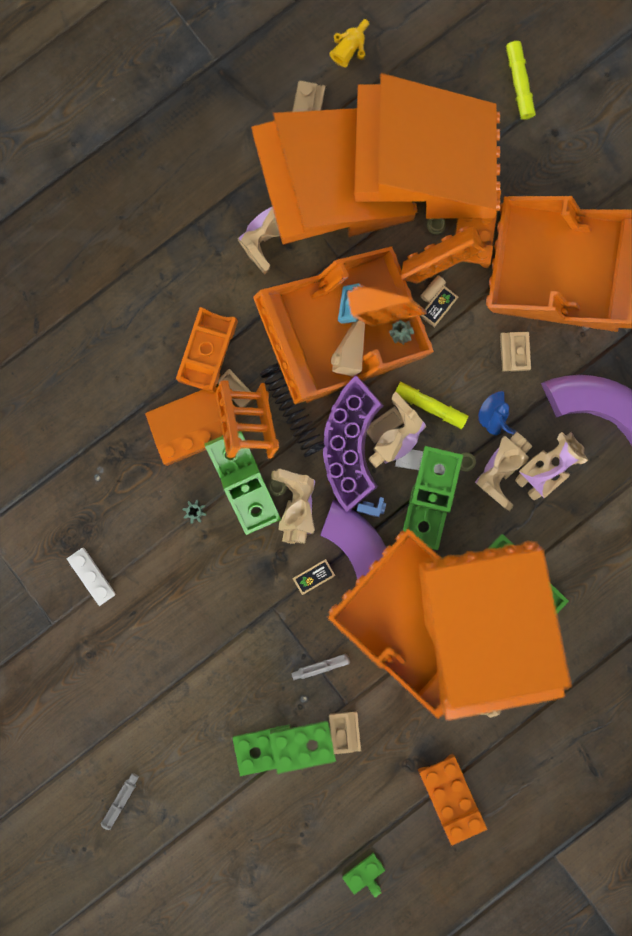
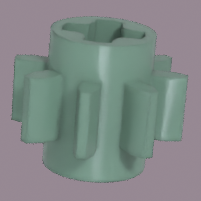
(401, 332)
(200, 513)

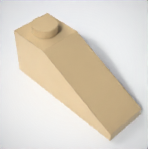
(349, 354)

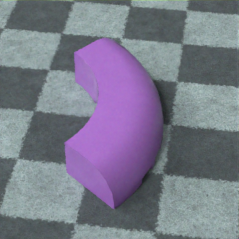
(592, 396)
(345, 443)
(354, 537)

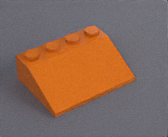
(442, 256)
(381, 307)
(185, 426)

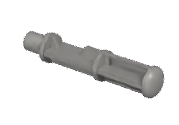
(321, 667)
(119, 802)

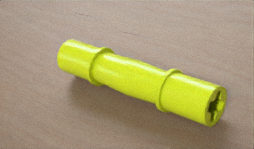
(520, 80)
(431, 405)

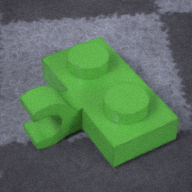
(364, 874)

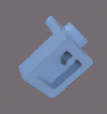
(367, 508)

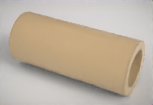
(433, 289)

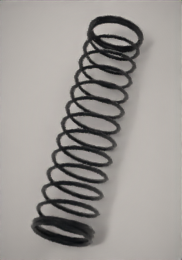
(315, 447)

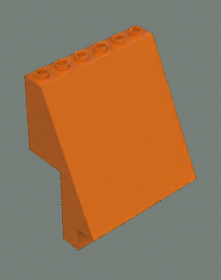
(427, 148)
(311, 176)
(563, 263)
(307, 332)
(388, 619)
(493, 630)

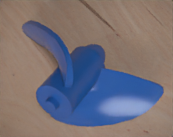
(494, 414)

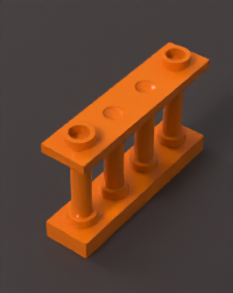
(231, 427)

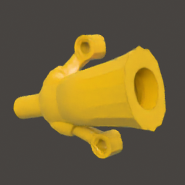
(348, 43)

